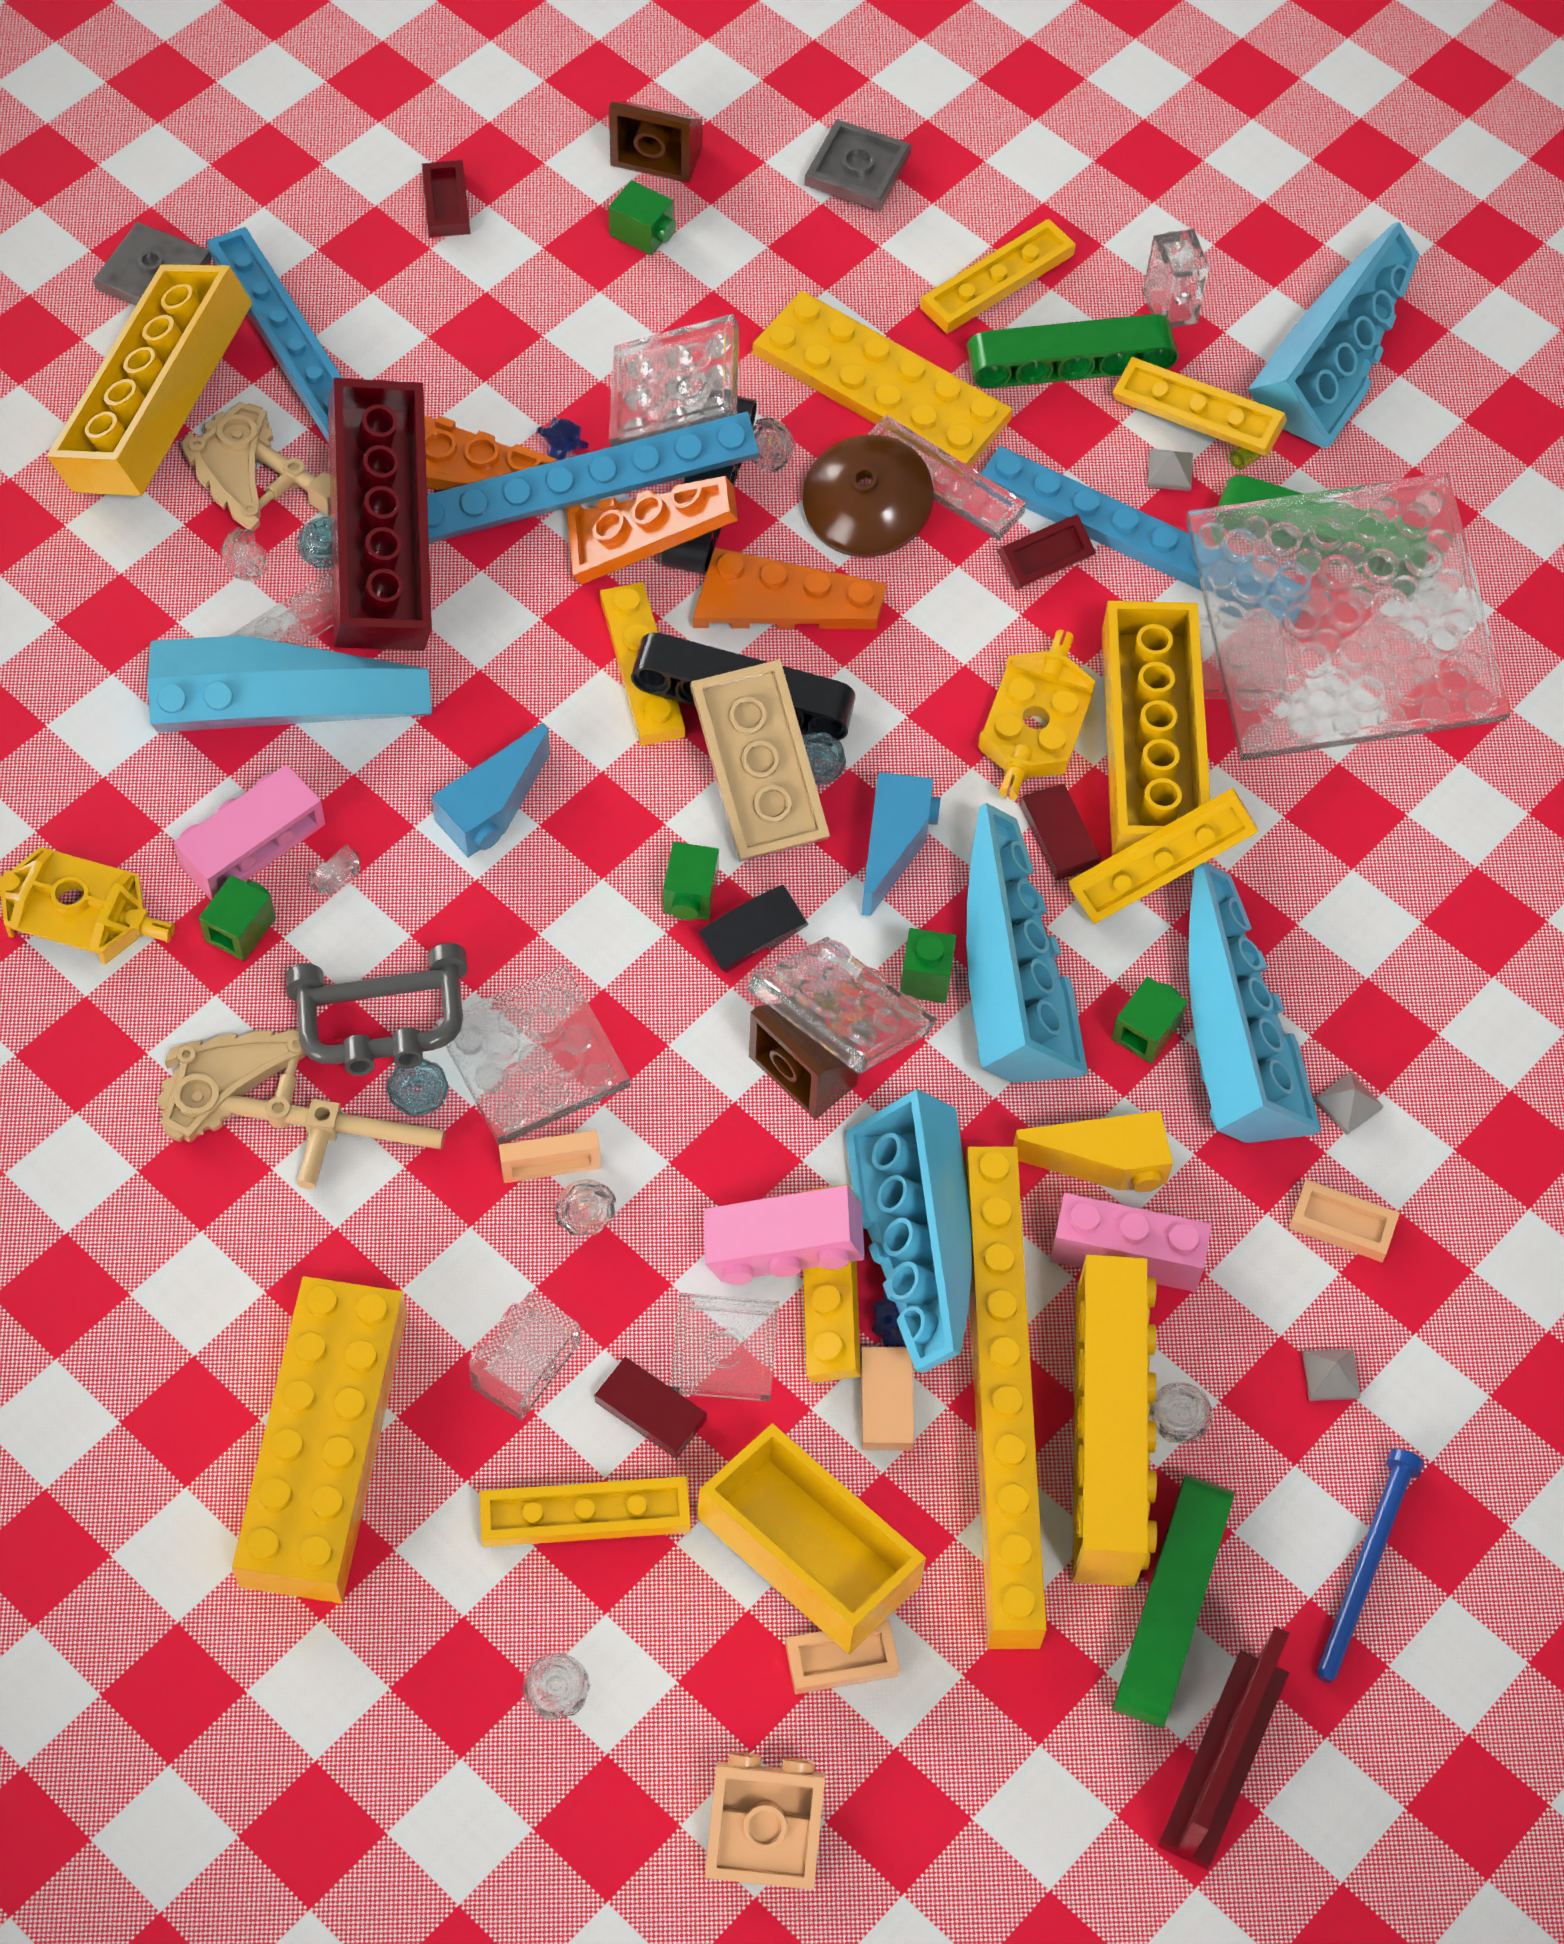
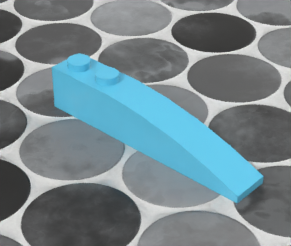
(1327, 356)
(274, 683)
(1018, 999)
(1245, 1057)
(918, 1217)

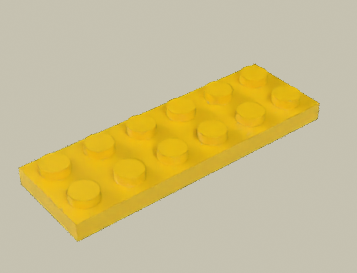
(880, 378)

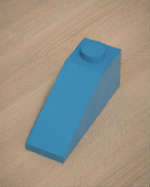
(486, 799)
(897, 832)

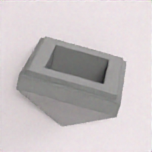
(1170, 469)
(1348, 1103)
(1331, 1375)

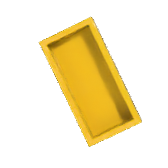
(810, 1538)

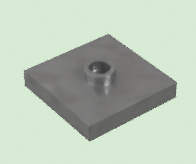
(858, 165)
(139, 258)

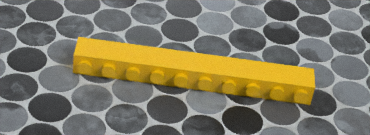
(1004, 1404)

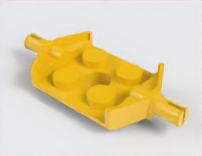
(1039, 686)
(101, 922)

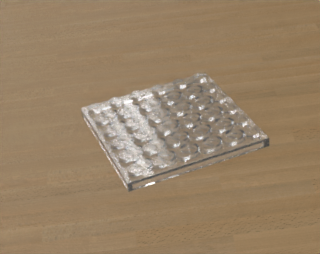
(1346, 616)

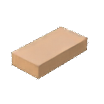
(550, 1156)
(1344, 1220)
(887, 1398)
(822, 1664)

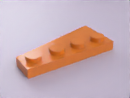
(462, 457)
(635, 529)
(765, 590)

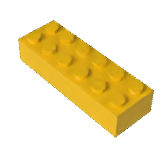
(150, 380)
(1153, 716)
(1112, 1422)
(320, 1440)

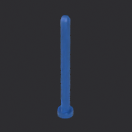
(1403, 1467)

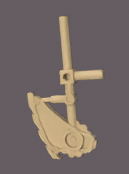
(228, 463)
(226, 1067)

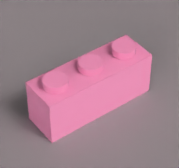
(250, 831)
(784, 1235)
(1170, 1243)

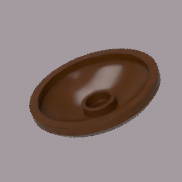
(874, 516)

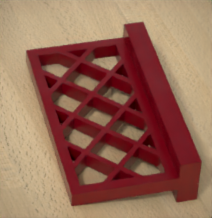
(1226, 1754)

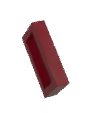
(445, 198)
(1046, 551)
(1059, 831)
(650, 1407)

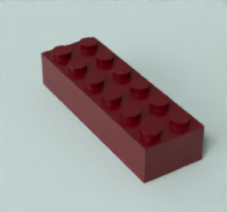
(379, 515)

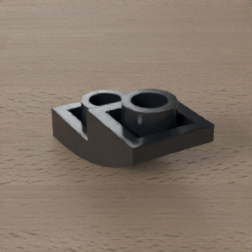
(752, 927)

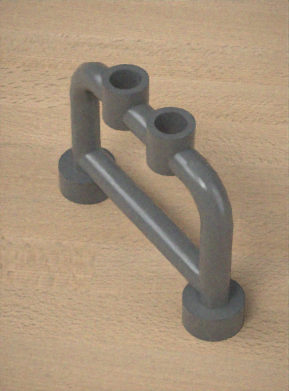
(307, 988)

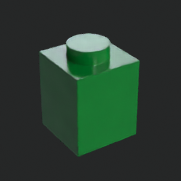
(642, 217)
(690, 881)
(237, 917)
(928, 965)
(1149, 1019)

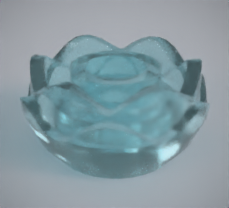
(310, 543)
(831, 754)
(426, 1075)

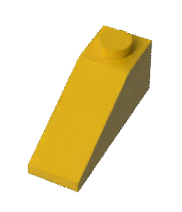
(1105, 1151)

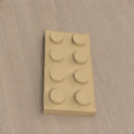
(759, 760)

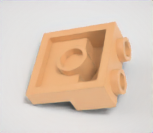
(765, 1822)

